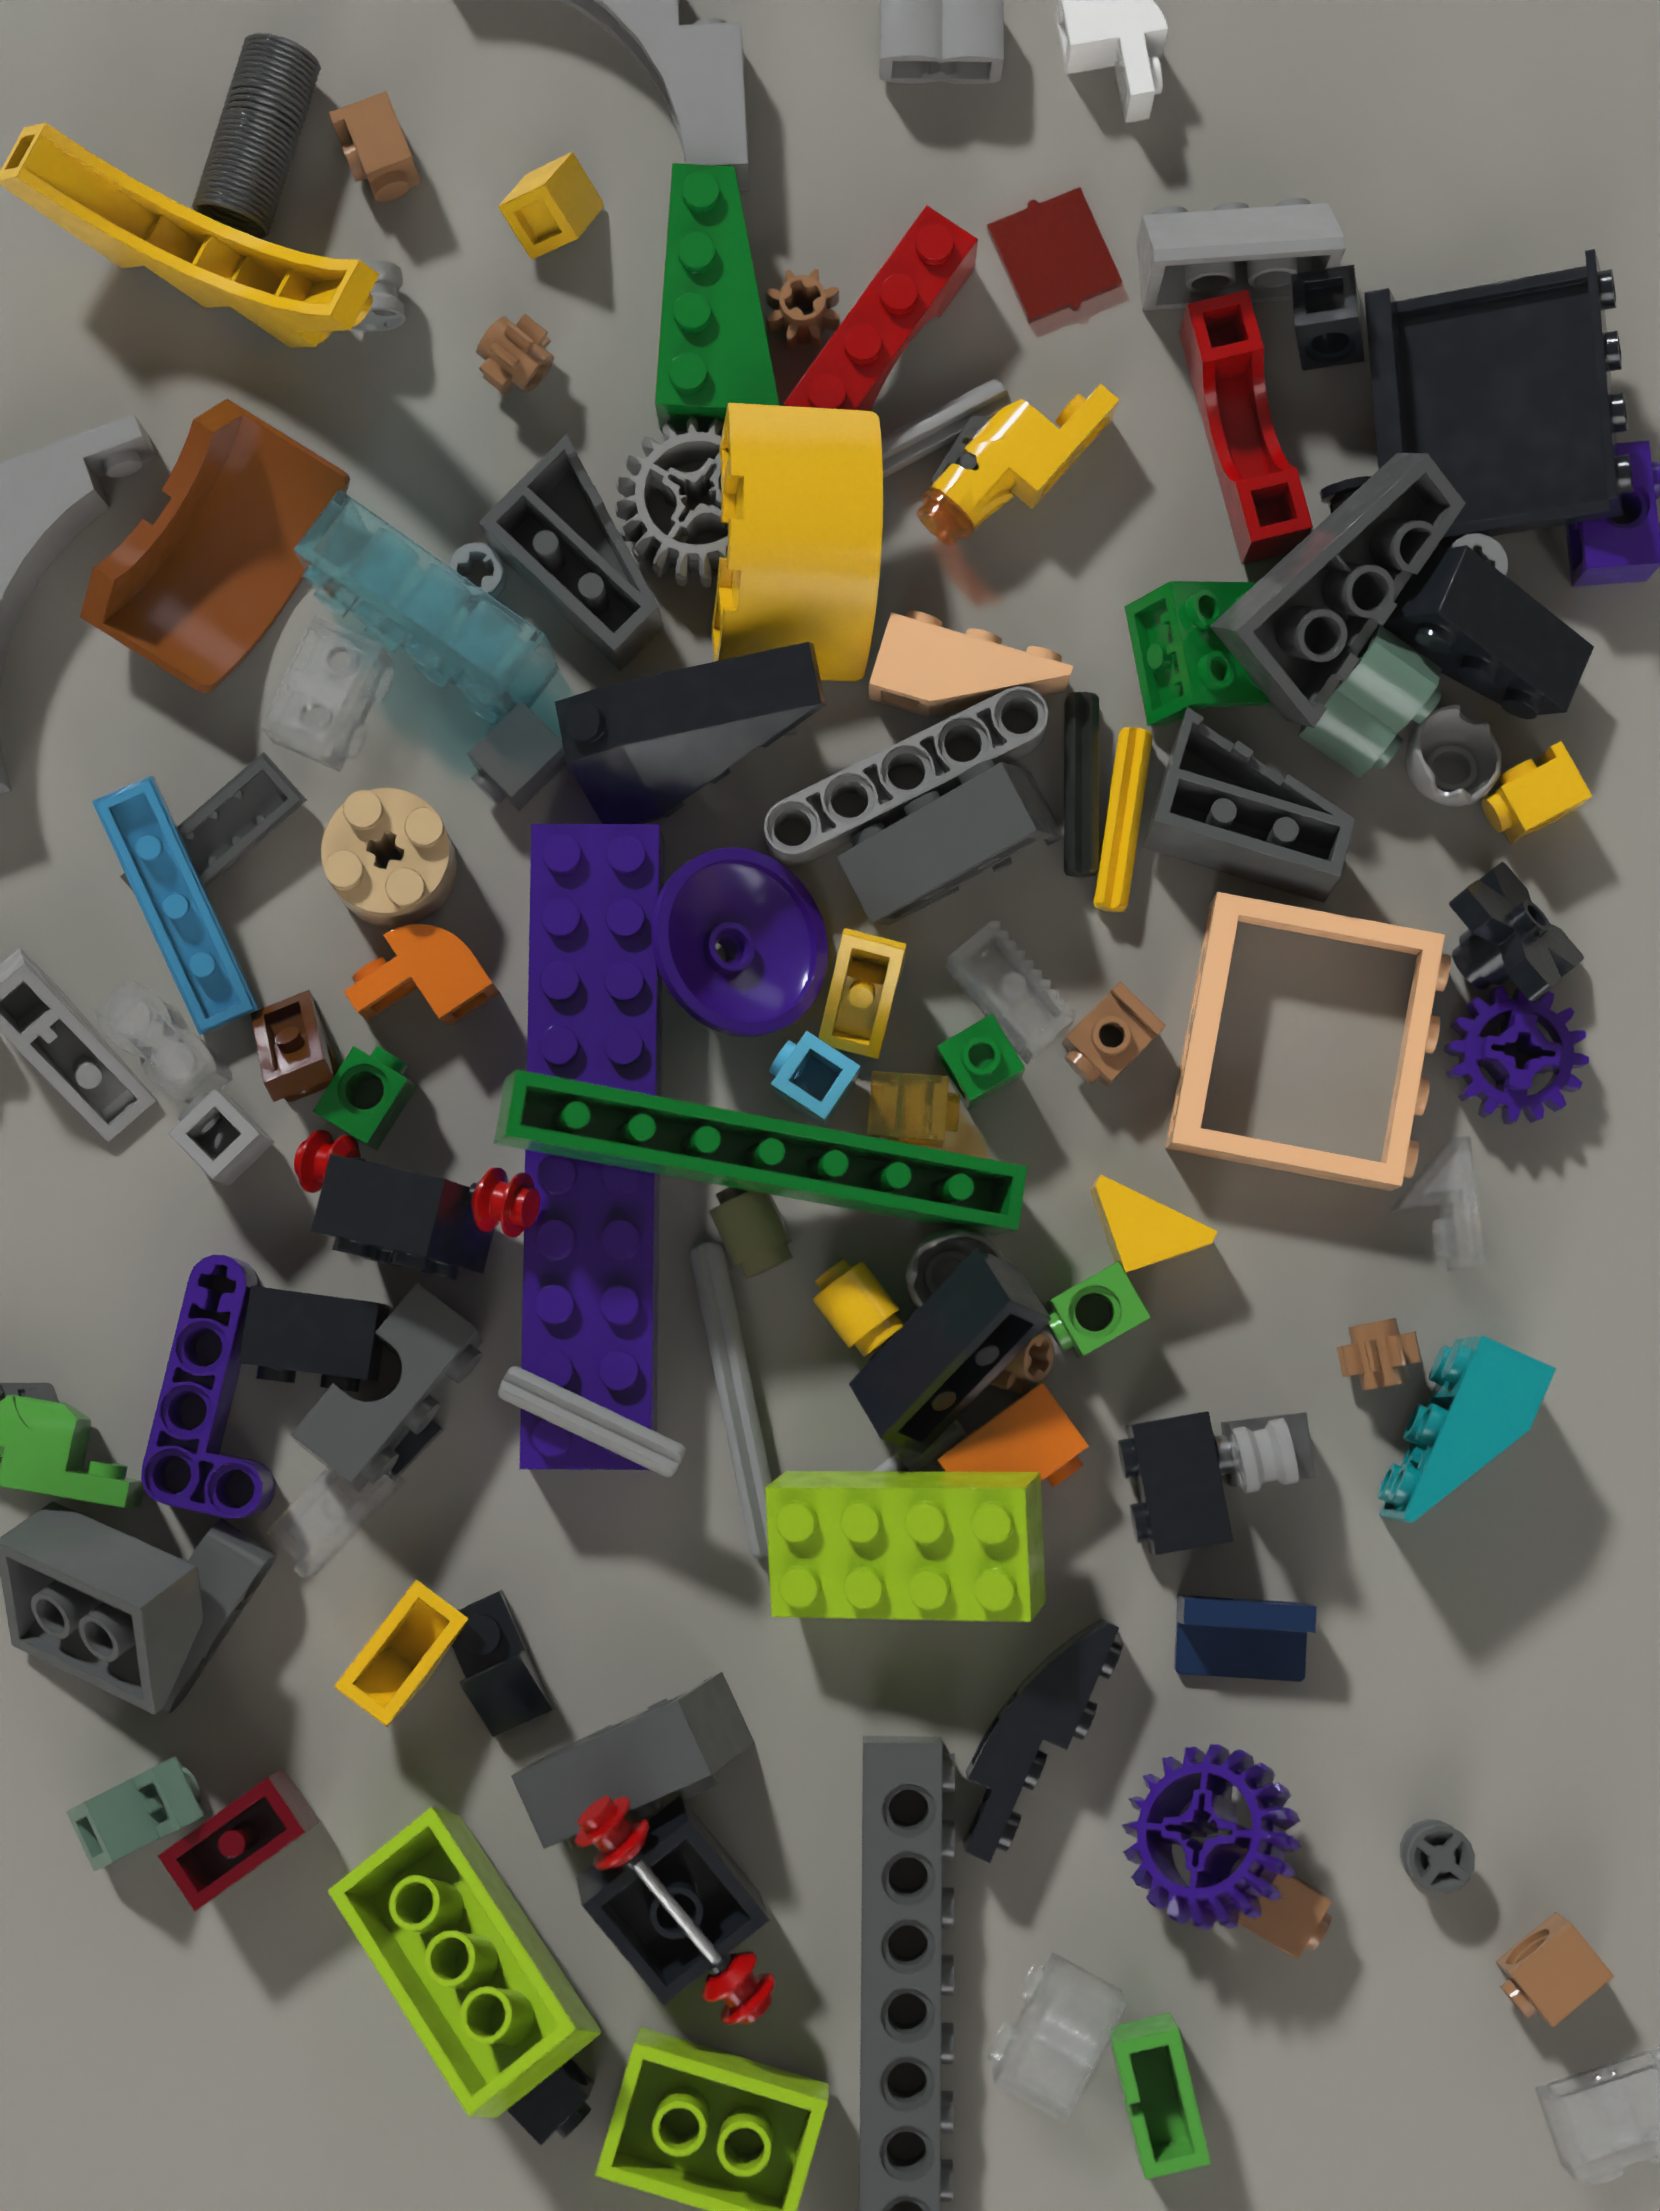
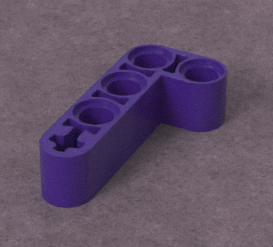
(216, 1387)

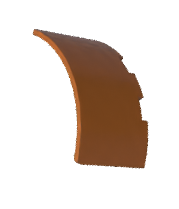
(221, 553)

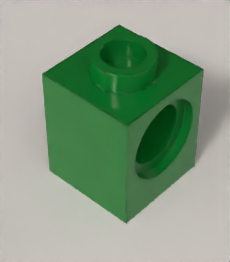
(979, 1061)
(338, 1101)

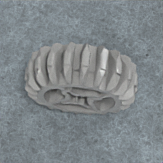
(660, 474)

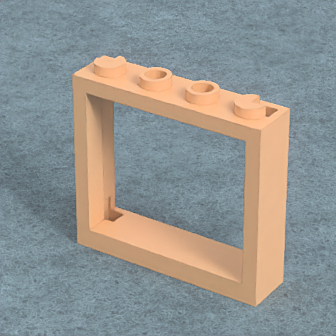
(1419, 1037)

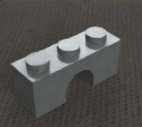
(359, 1436)

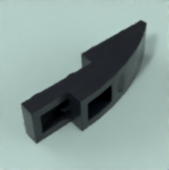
(1046, 1706)

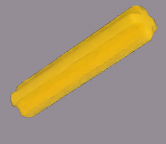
(1123, 819)

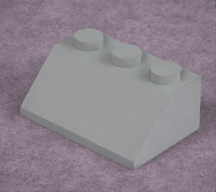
(1233, 250)

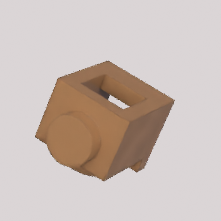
(376, 146)
(1138, 1030)

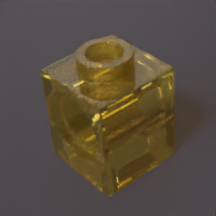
(912, 1108)

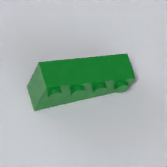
(711, 306)

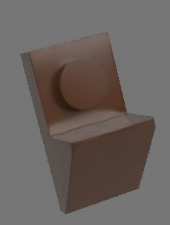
(293, 1048)

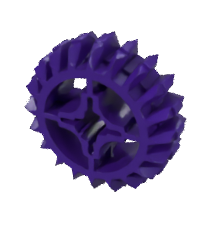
(1209, 1785)

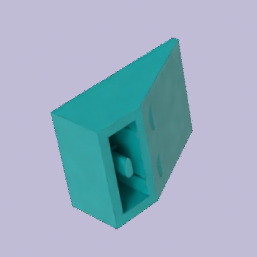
(1476, 1411)

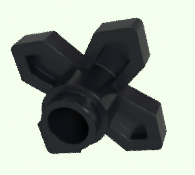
(1509, 937)

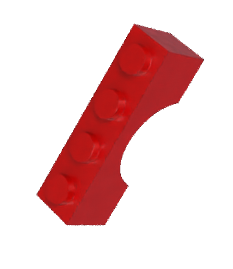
(902, 297)
(1229, 383)

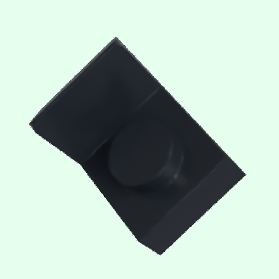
(498, 1666)

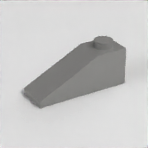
(67, 1048)

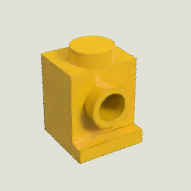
(1536, 795)

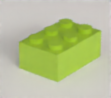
(712, 2127)

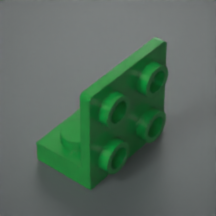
(1181, 656)

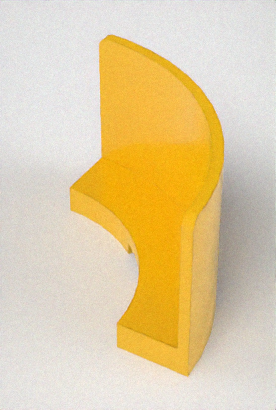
(800, 534)

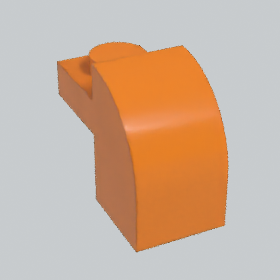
(425, 960)

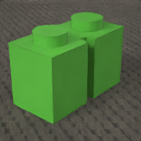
(1158, 2096)

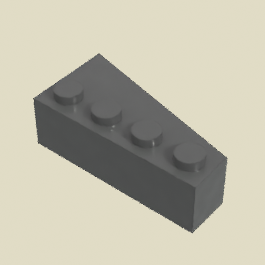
(1328, 595)

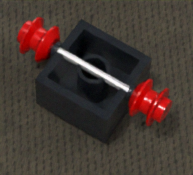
(410, 1215)
(674, 1904)

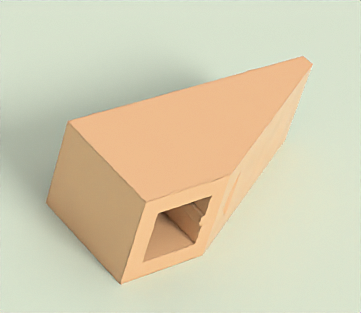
(950, 671)

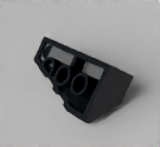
(668, 734)

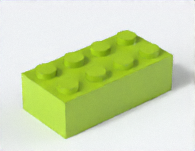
(906, 1545)
(464, 1963)

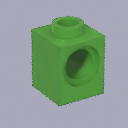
(1123, 1303)

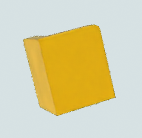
(551, 206)

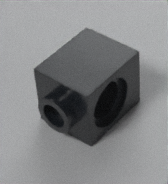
(1327, 317)
(555, 2103)

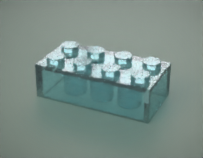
(425, 609)

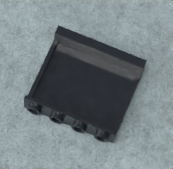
(1506, 396)

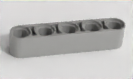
(923, 751)

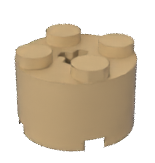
(372, 826)

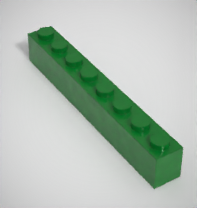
(758, 1153)

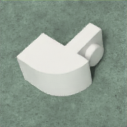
(1116, 35)

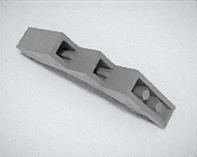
(48, 502)

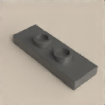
(238, 818)

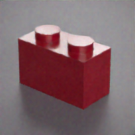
(238, 1839)

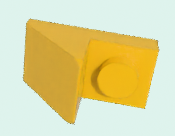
(862, 993)

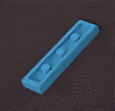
(175, 904)

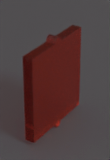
(1054, 255)

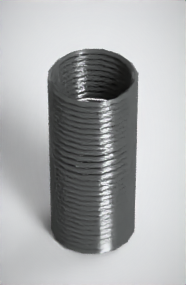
(248, 150)

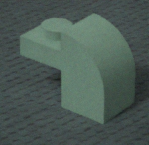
(137, 1812)

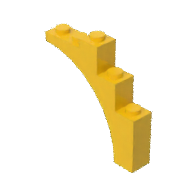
(132, 225)

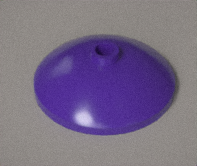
(769, 938)

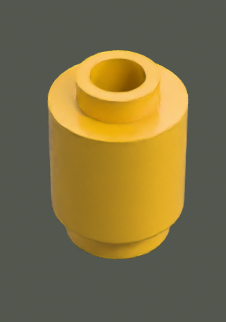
(857, 1306)

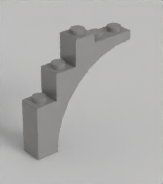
(694, 71)

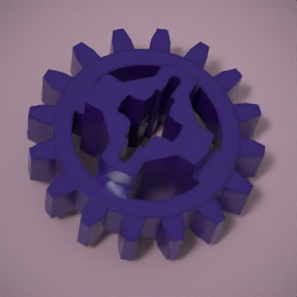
(1513, 1082)

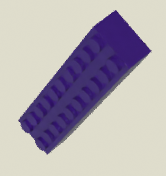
(597, 1225)

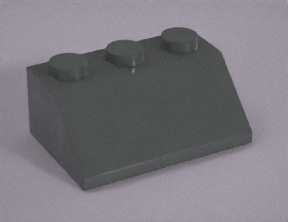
(100, 1604)

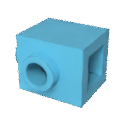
(813, 1077)

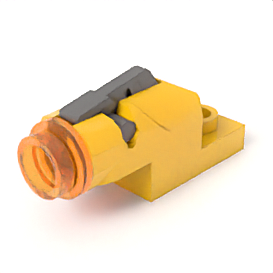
(1008, 453)

